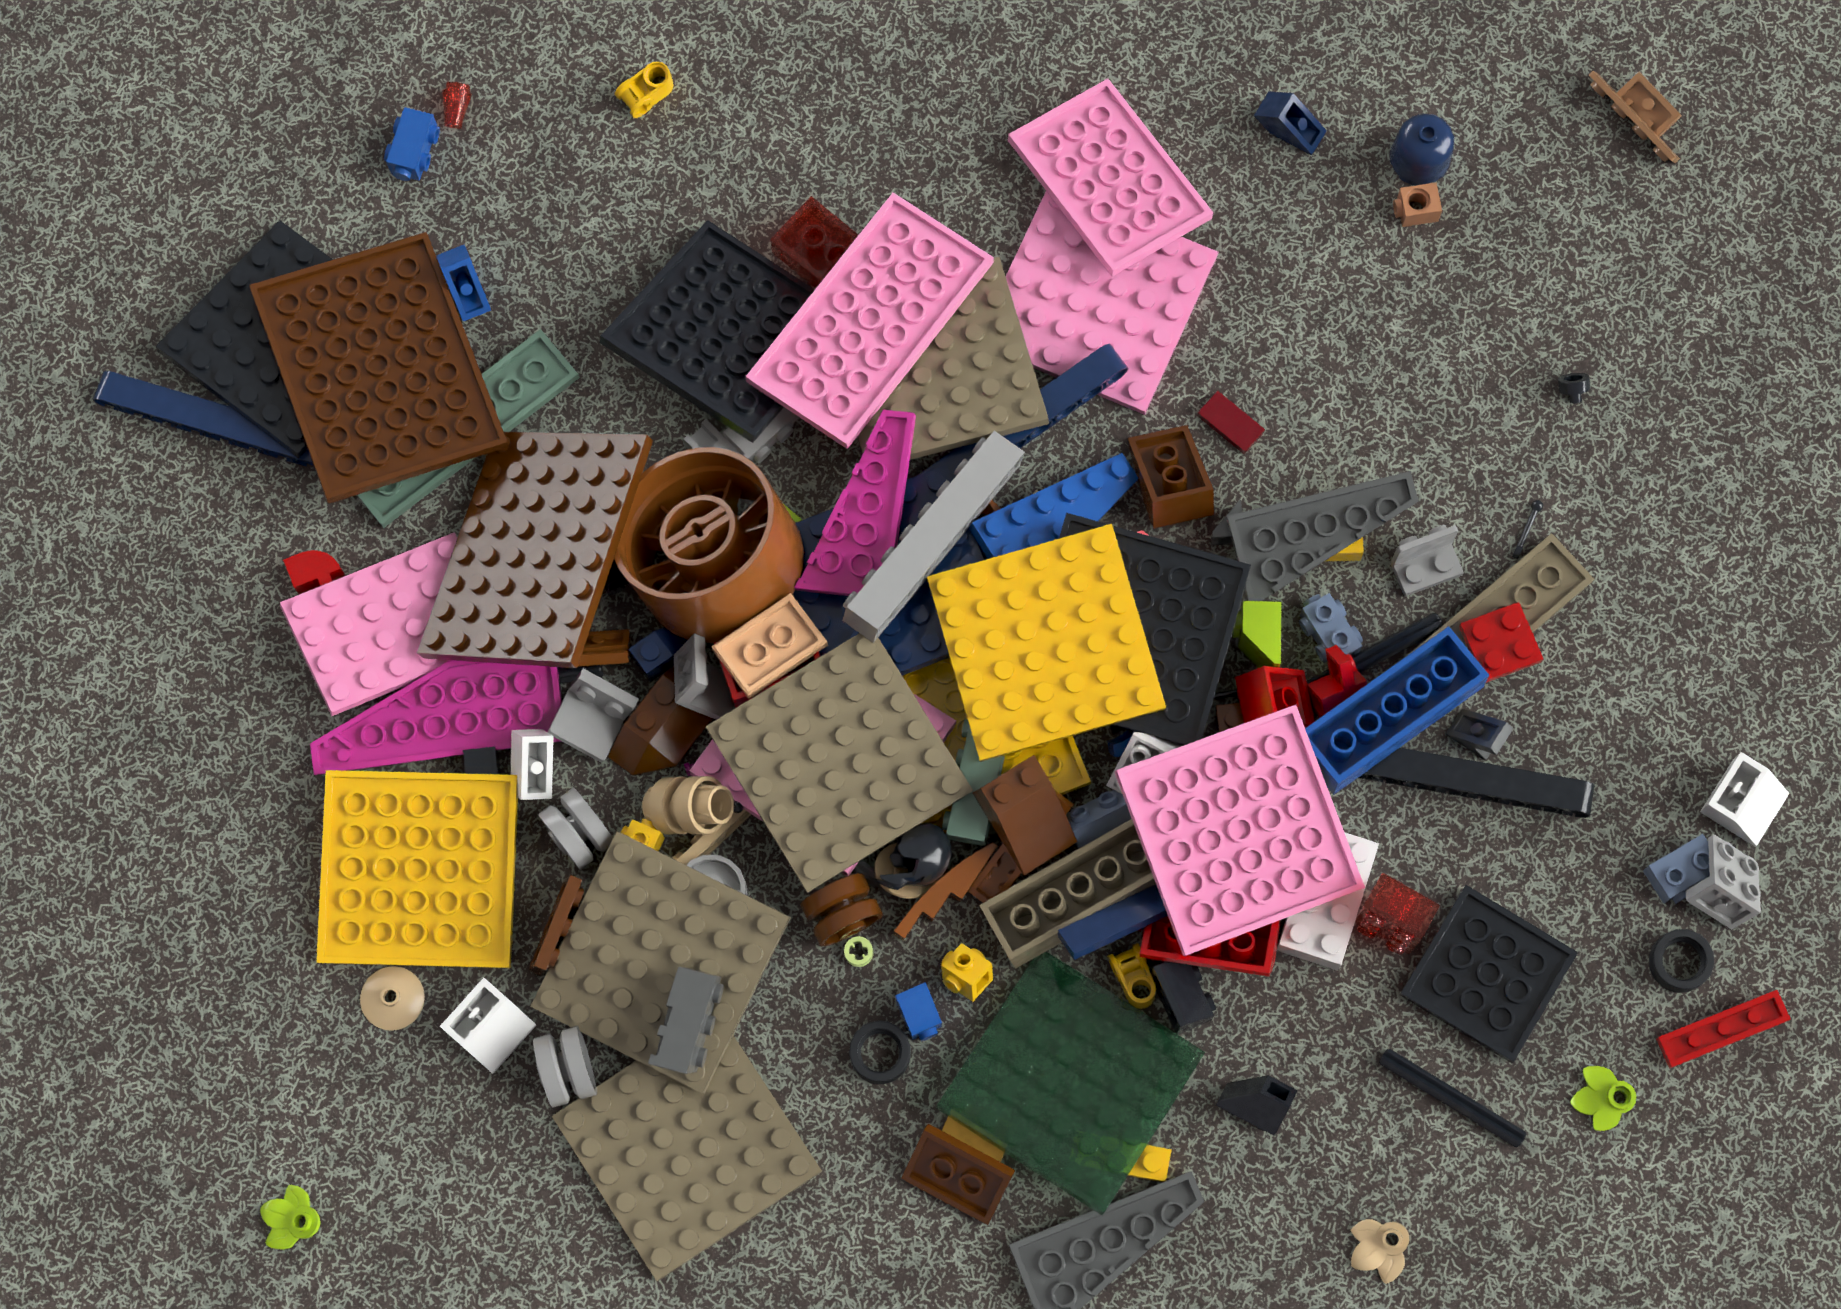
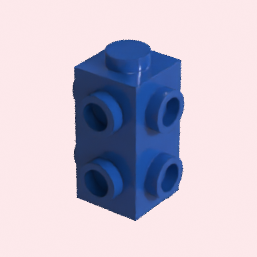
(411, 145)

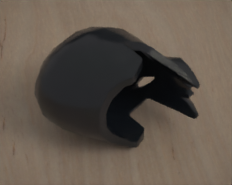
(923, 852)

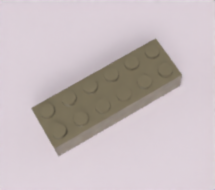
(1072, 888)

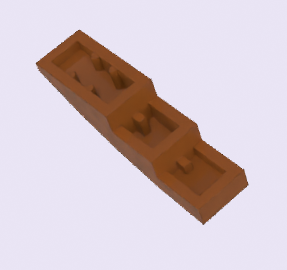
(1001, 869)
(953, 883)

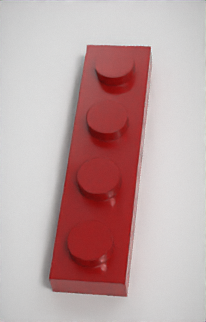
(1723, 1029)

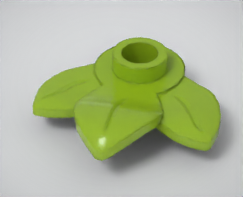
(1598, 1097)
(284, 1218)

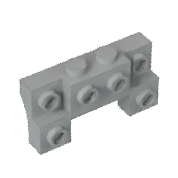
(777, 430)

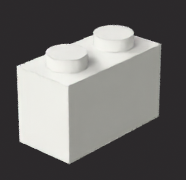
(532, 763)

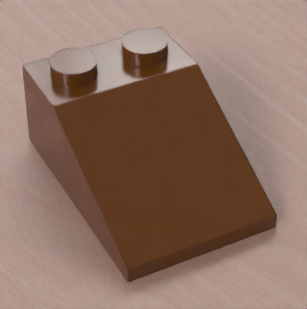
(1171, 476)
(1026, 814)

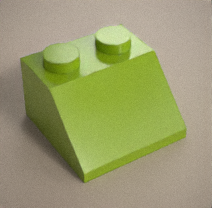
(1259, 632)

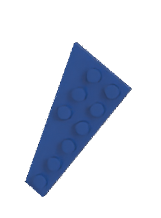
(1042, 514)

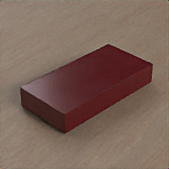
(1230, 422)

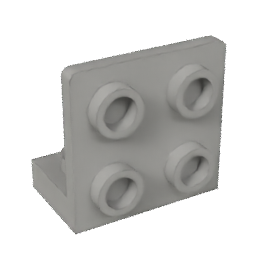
(1426, 560)
(698, 683)
(591, 715)
(1732, 888)

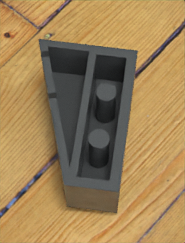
(687, 1021)

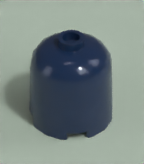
(1422, 149)

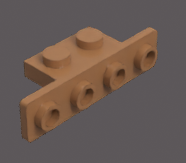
(1645, 107)

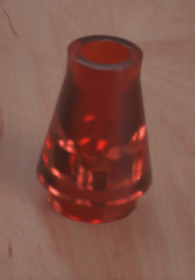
(456, 102)

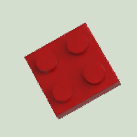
(1502, 641)

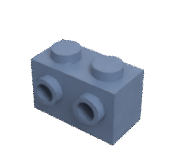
(1680, 870)

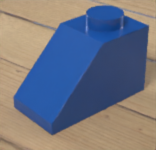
(463, 282)
(919, 1012)

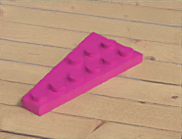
(866, 513)

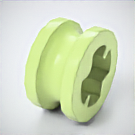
(851, 957)

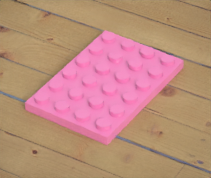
(1110, 177)
(368, 625)

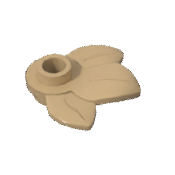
(1375, 1250)

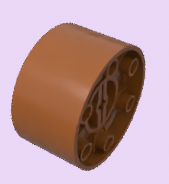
(720, 559)

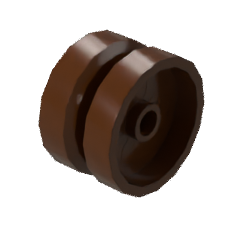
(841, 909)

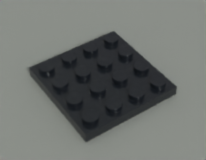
(1489, 974)

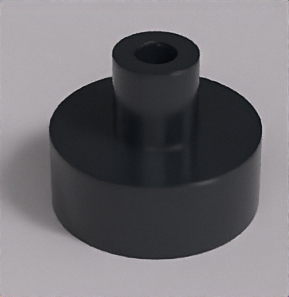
(1574, 385)

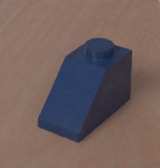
(1290, 120)
(656, 652)

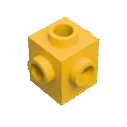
(966, 972)

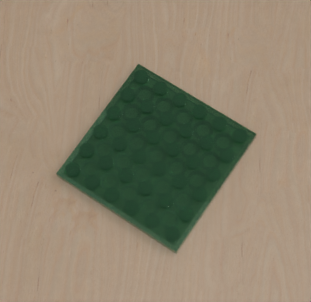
(1070, 1081)

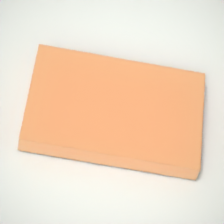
(769, 645)

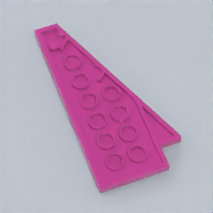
(442, 715)

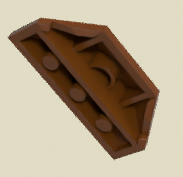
(658, 731)

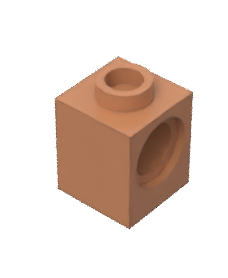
(1427, 196)

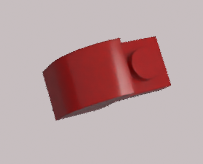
(312, 570)
(1339, 685)

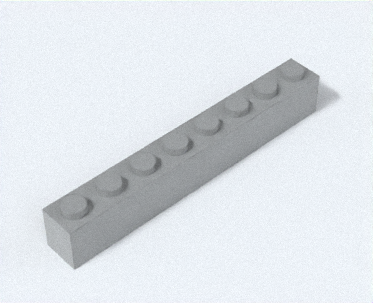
(932, 536)

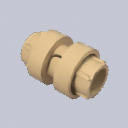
(688, 805)

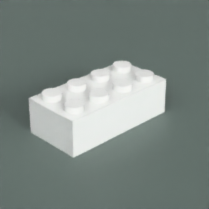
(1325, 930)

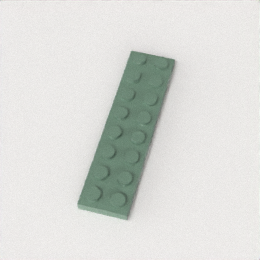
(517, 388)

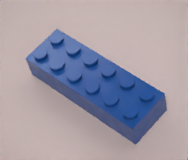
(1394, 708)

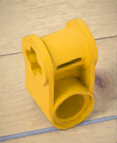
(641, 93)
(1133, 971)

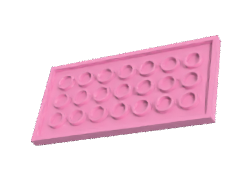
(869, 320)

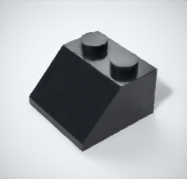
(1182, 995)

